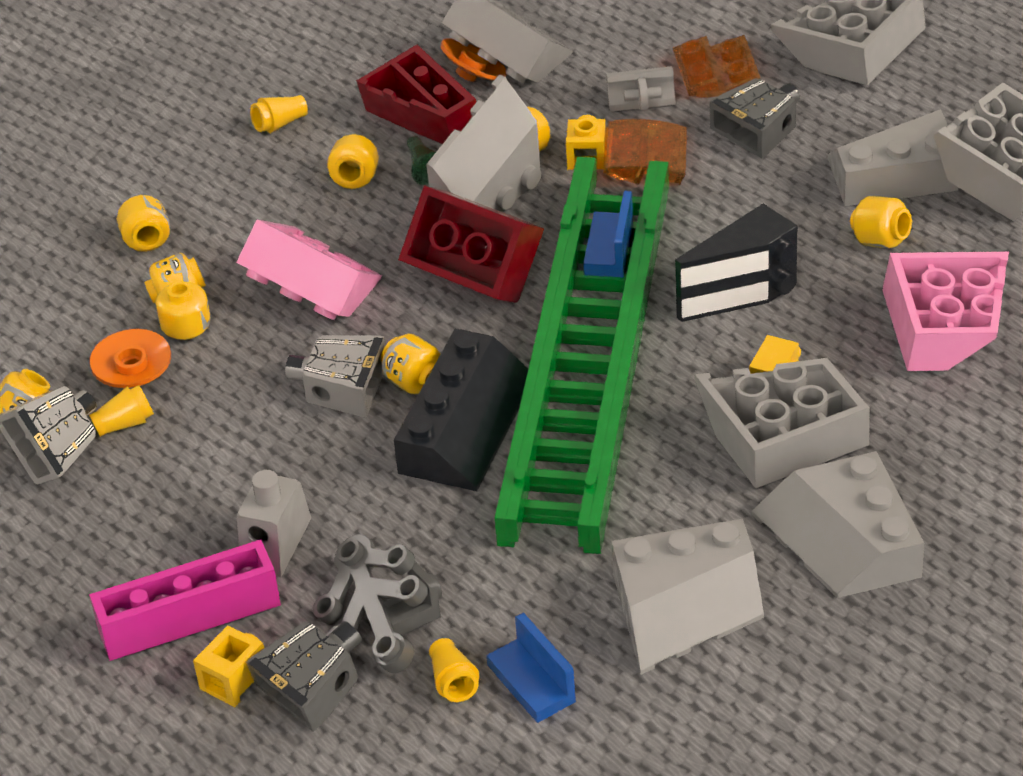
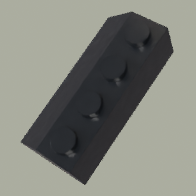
(461, 412)

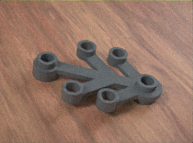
(354, 562)

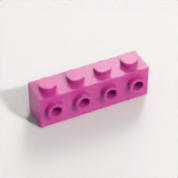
(185, 599)

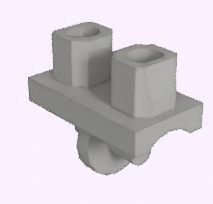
(640, 89)

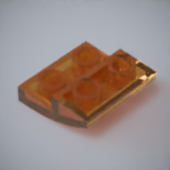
(715, 68)
(637, 141)

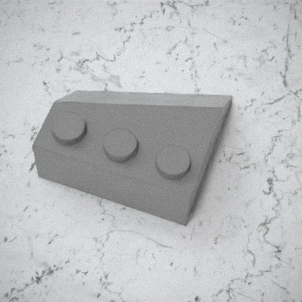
(851, 36)
(505, 38)
(986, 151)
(493, 154)
(892, 162)
(785, 417)
(846, 525)
(685, 588)

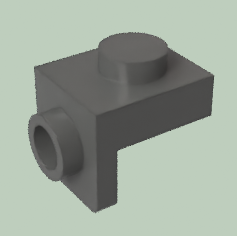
(408, 618)

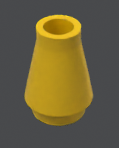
(275, 112)
(122, 411)
(453, 673)

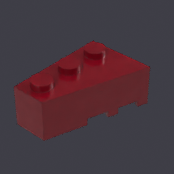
(417, 95)

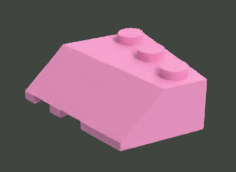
(306, 269)
(944, 304)

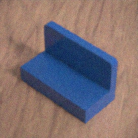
(610, 241)
(534, 671)

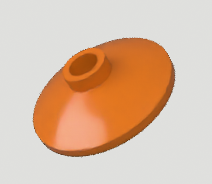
(469, 63)
(130, 358)

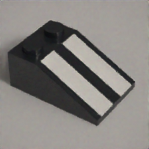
(738, 266)

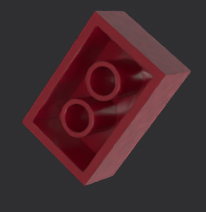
(471, 244)

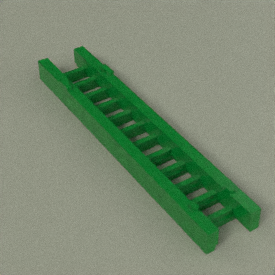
(546, 359)

